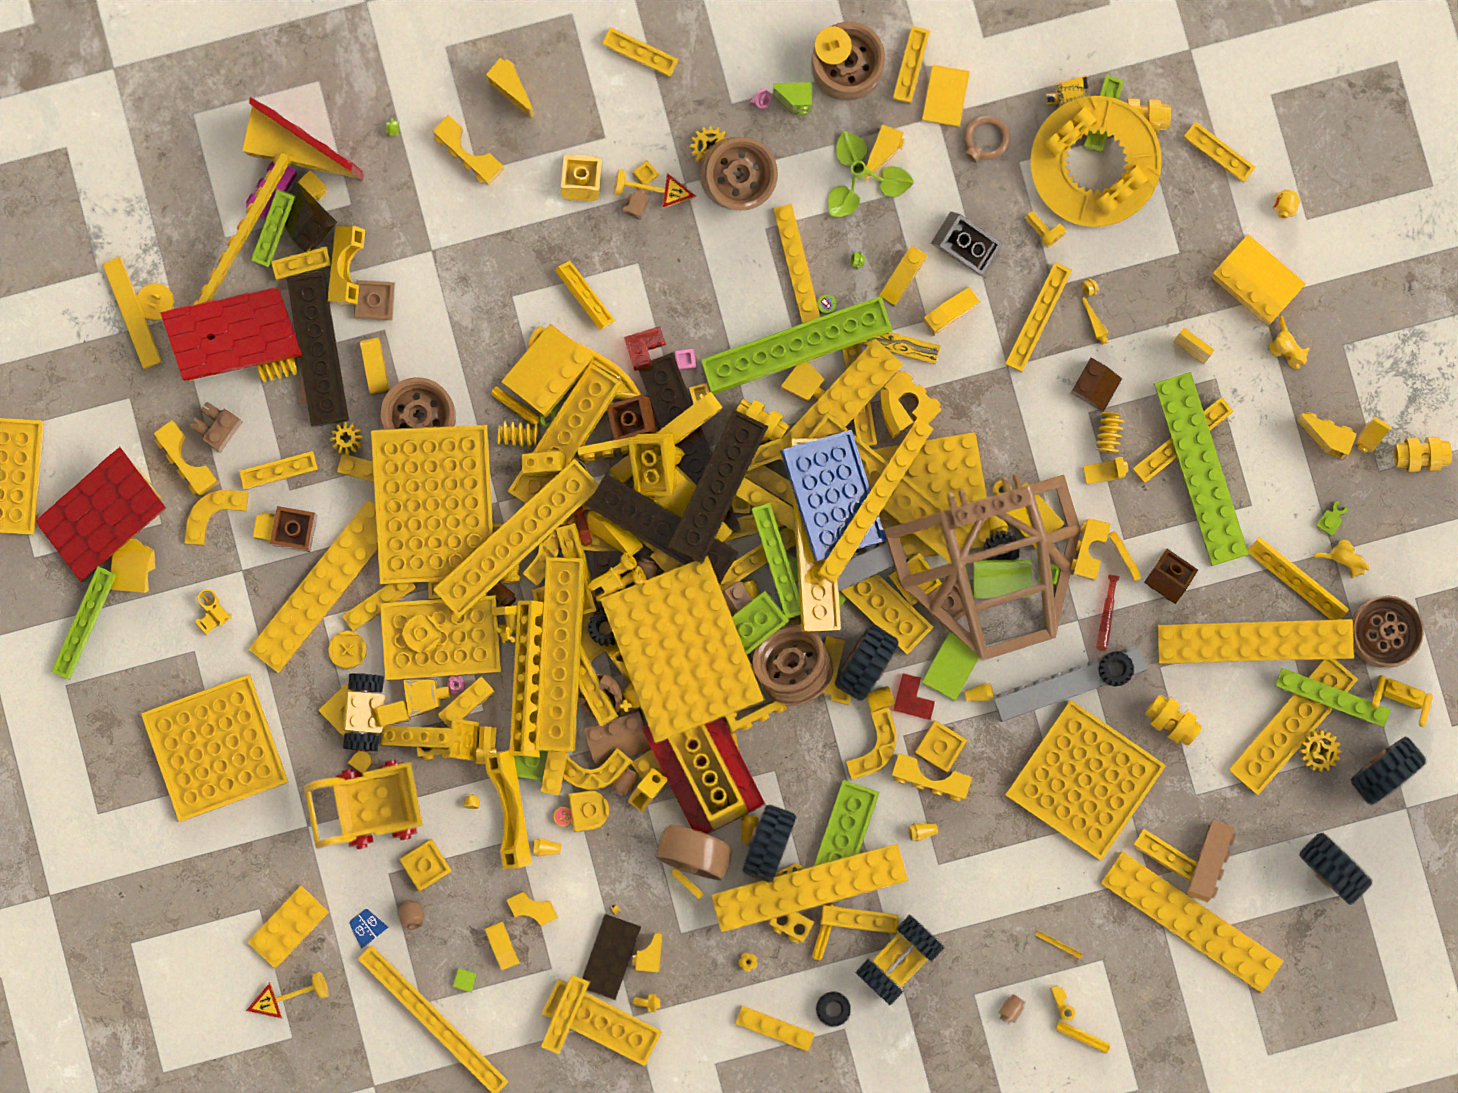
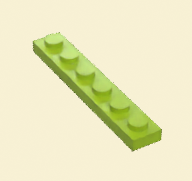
(777, 560)
(84, 623)
(1332, 697)

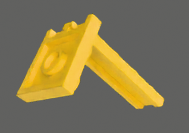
(746, 722)
(461, 738)

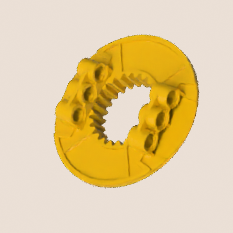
(1064, 129)

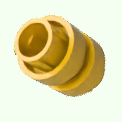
(1156, 113)
(755, 410)
(1431, 454)
(1185, 727)

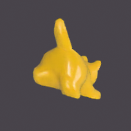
(1285, 345)
(1345, 554)

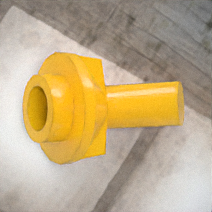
(652, 1002)

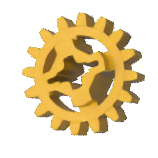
(702, 137)
(1327, 754)

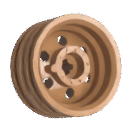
(865, 81)
(764, 177)
(403, 394)
(793, 665)

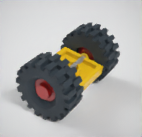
(900, 960)

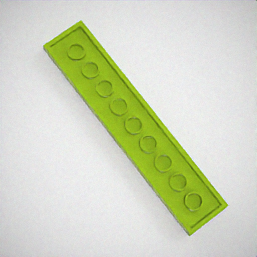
(797, 345)
(1201, 469)

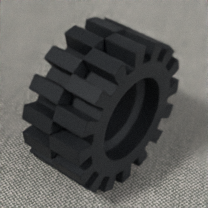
(1000, 539)
(594, 630)
(1116, 680)
(821, 1009)

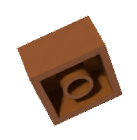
(631, 417)
(293, 529)

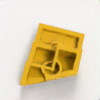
(132, 567)

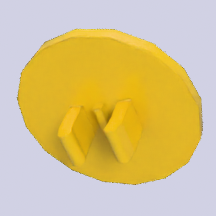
(832, 45)
(155, 299)

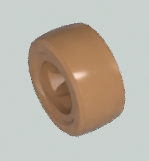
(1403, 614)
(694, 852)

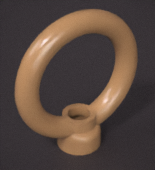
(973, 152)

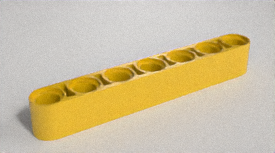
(680, 427)

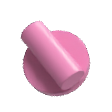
(762, 98)

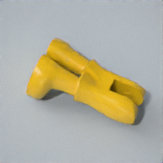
(612, 580)

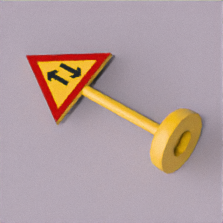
(673, 192)
(268, 1005)

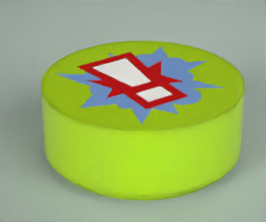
(826, 304)

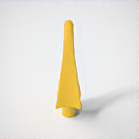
(1098, 328)

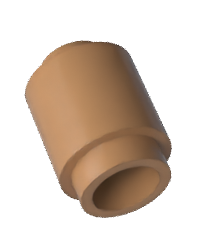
(625, 782)
(1011, 1009)

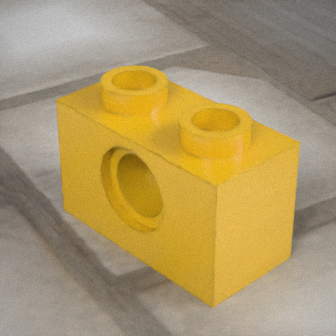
(543, 463)

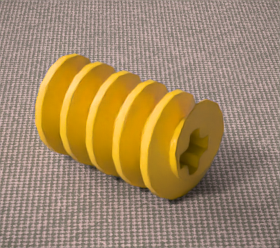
(277, 368)
(1109, 432)
(517, 434)

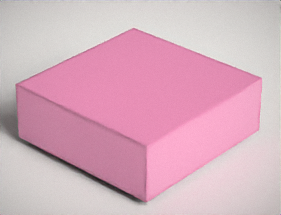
(685, 359)

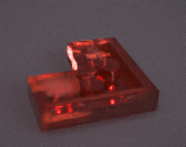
(640, 343)
(907, 699)

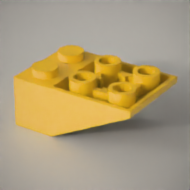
(1330, 438)

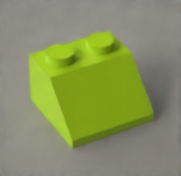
(795, 96)

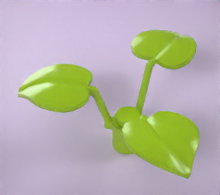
(850, 151)

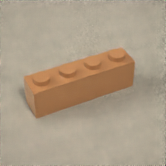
(1210, 861)

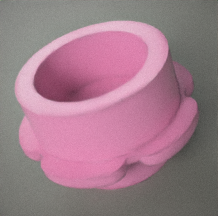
(460, 687)

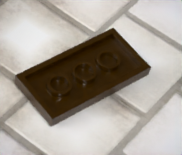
(610, 956)

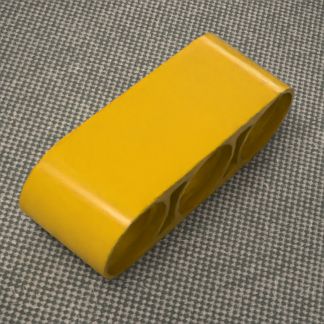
(374, 365)

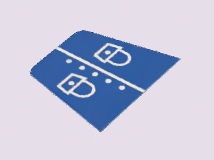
(367, 927)

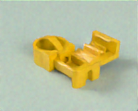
(215, 614)

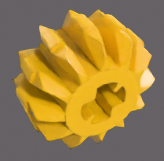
(351, 433)

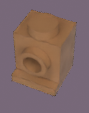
(636, 203)

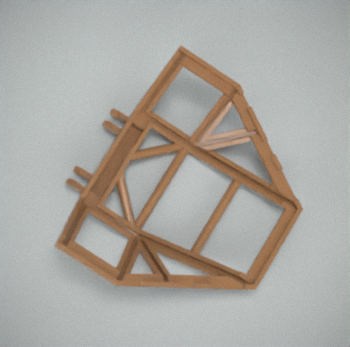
(956, 570)

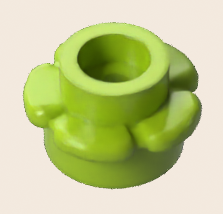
(393, 128)
(857, 260)

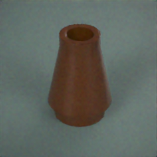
(503, 595)

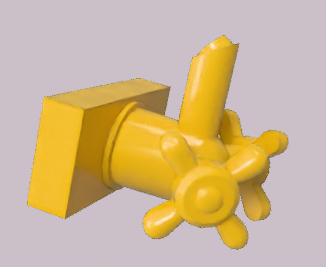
(509, 628)

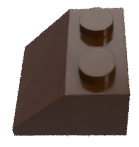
(1096, 384)
(1171, 576)

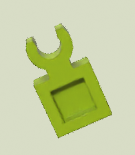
(1330, 520)

